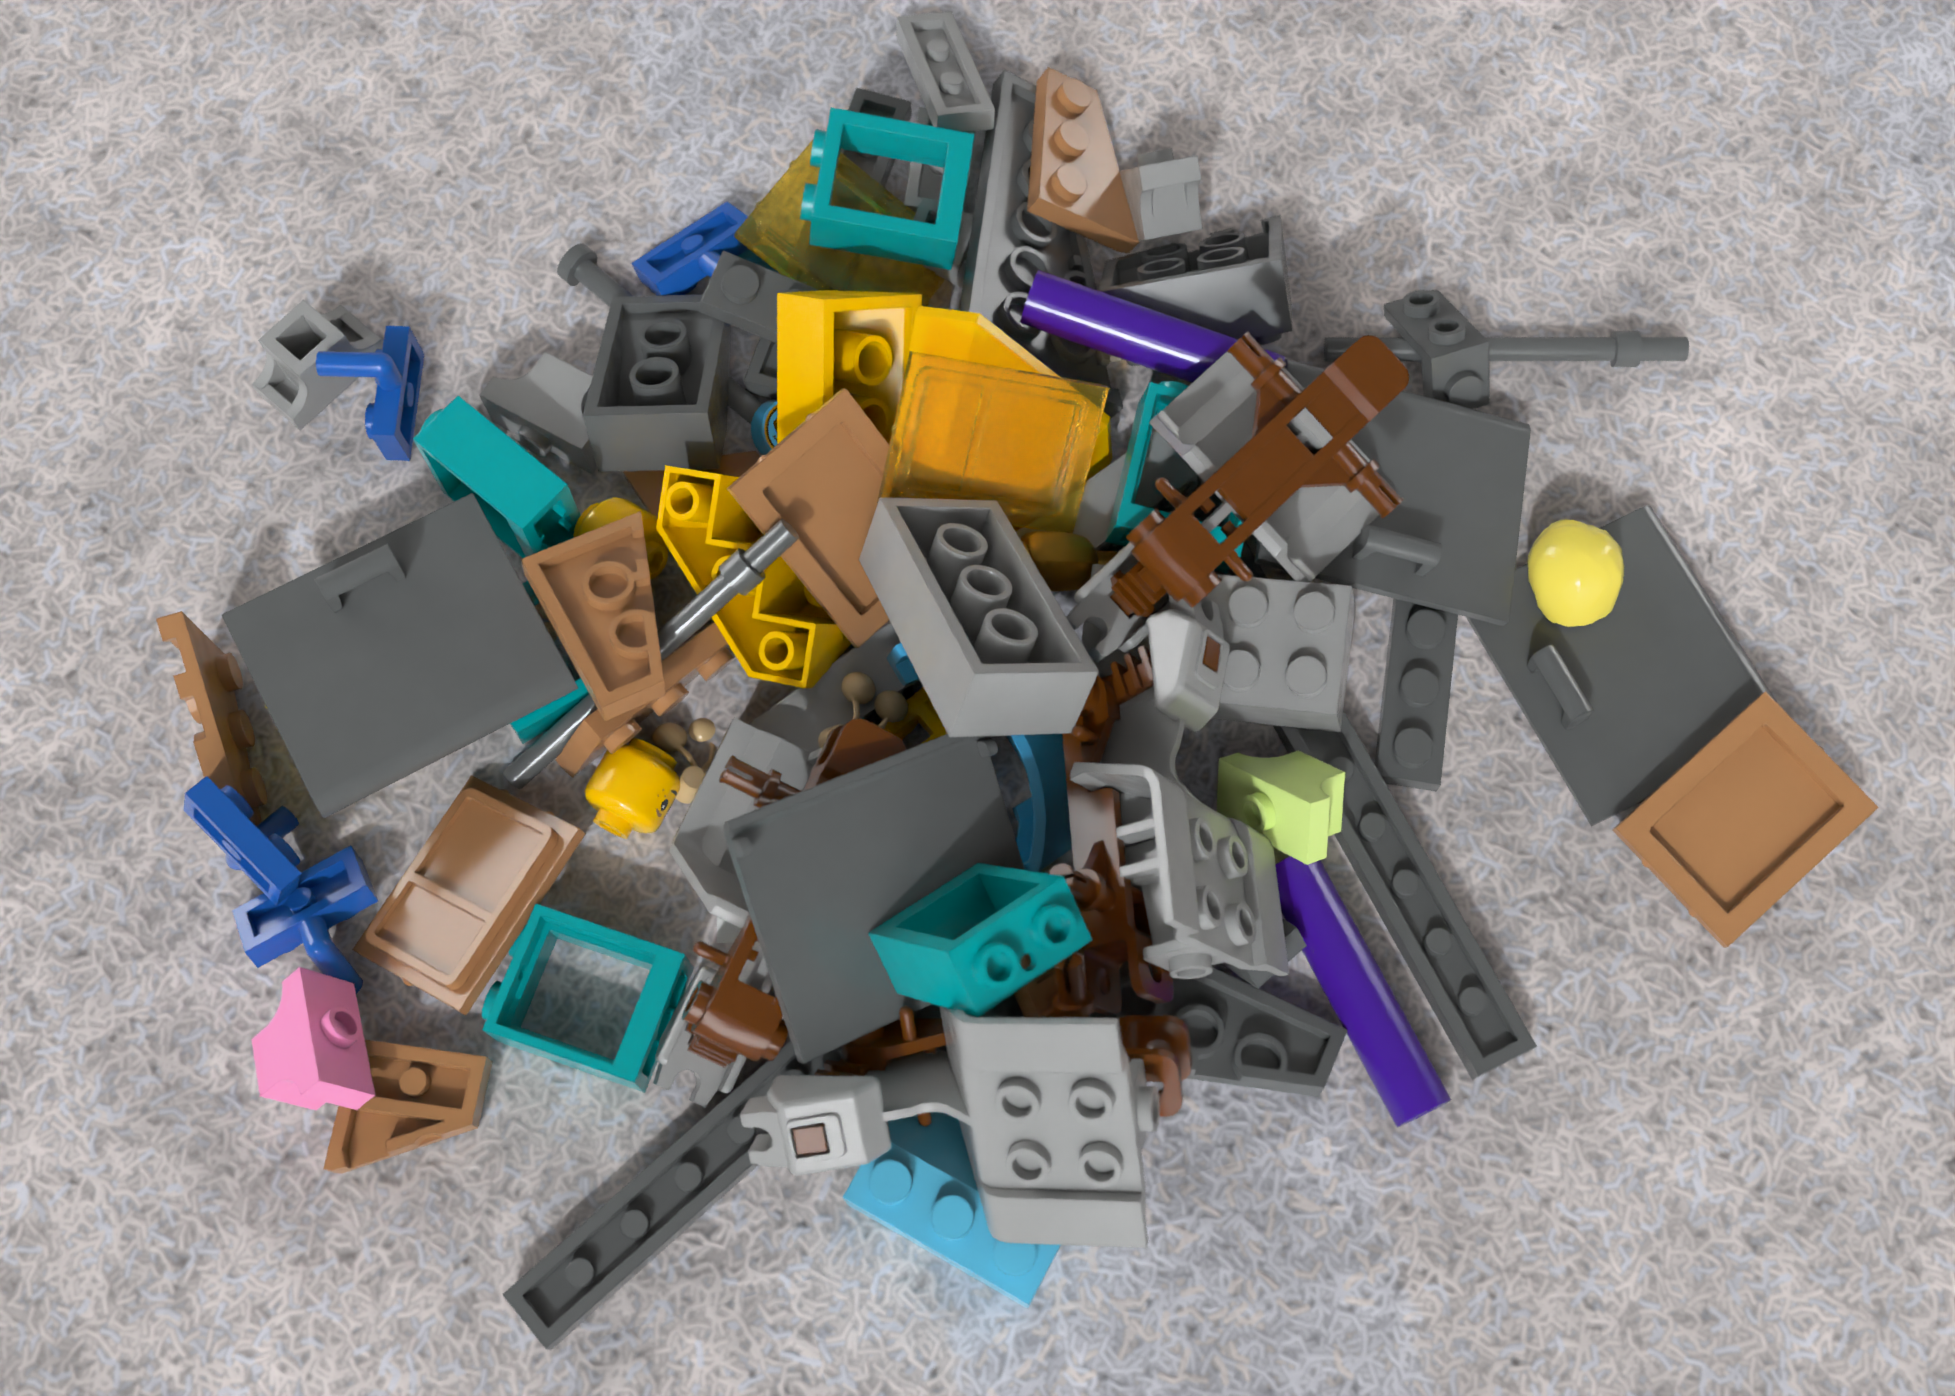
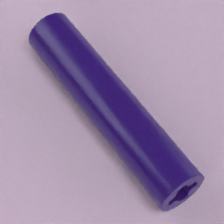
(1123, 328)
(1359, 992)

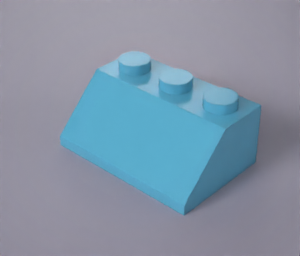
(932, 1199)

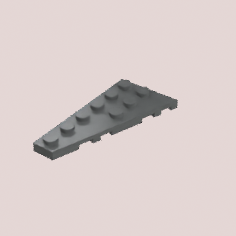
(1014, 244)
(1234, 1032)

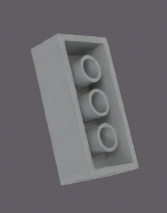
(976, 618)
(1283, 654)

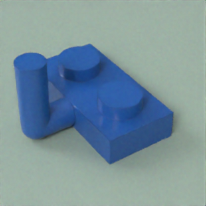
(691, 253)
(398, 380)
(249, 848)
(324, 897)

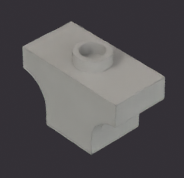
(1163, 194)
(291, 348)
(545, 410)

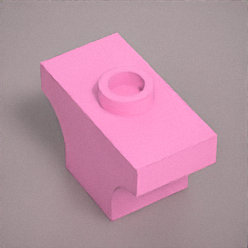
(314, 1045)

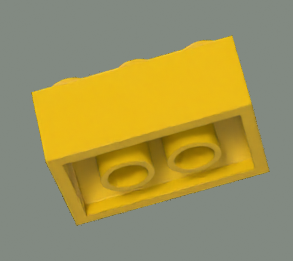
(839, 343)

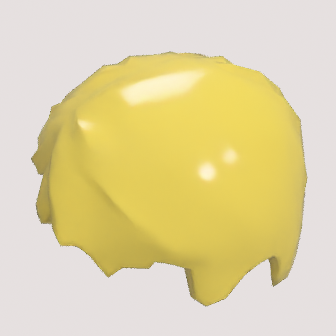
(1575, 572)

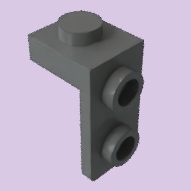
(1450, 347)

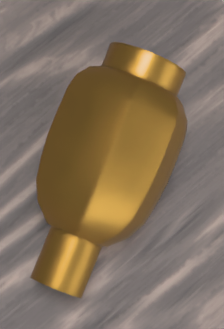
(1064, 558)

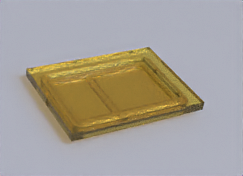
(783, 239)
(994, 437)

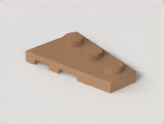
(1075, 165)
(604, 612)
(702, 655)
(211, 700)

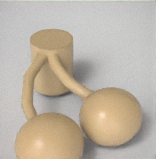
(860, 689)
(672, 738)

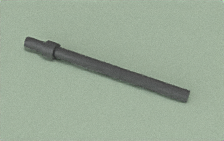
(1621, 348)
(738, 575)

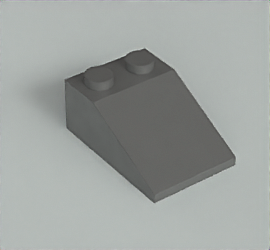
(659, 386)

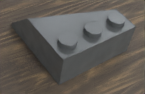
(1223, 286)

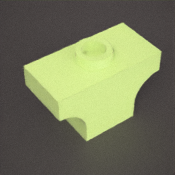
(1285, 798)

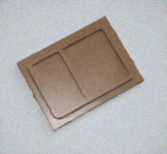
(827, 489)
(1745, 819)
(469, 893)

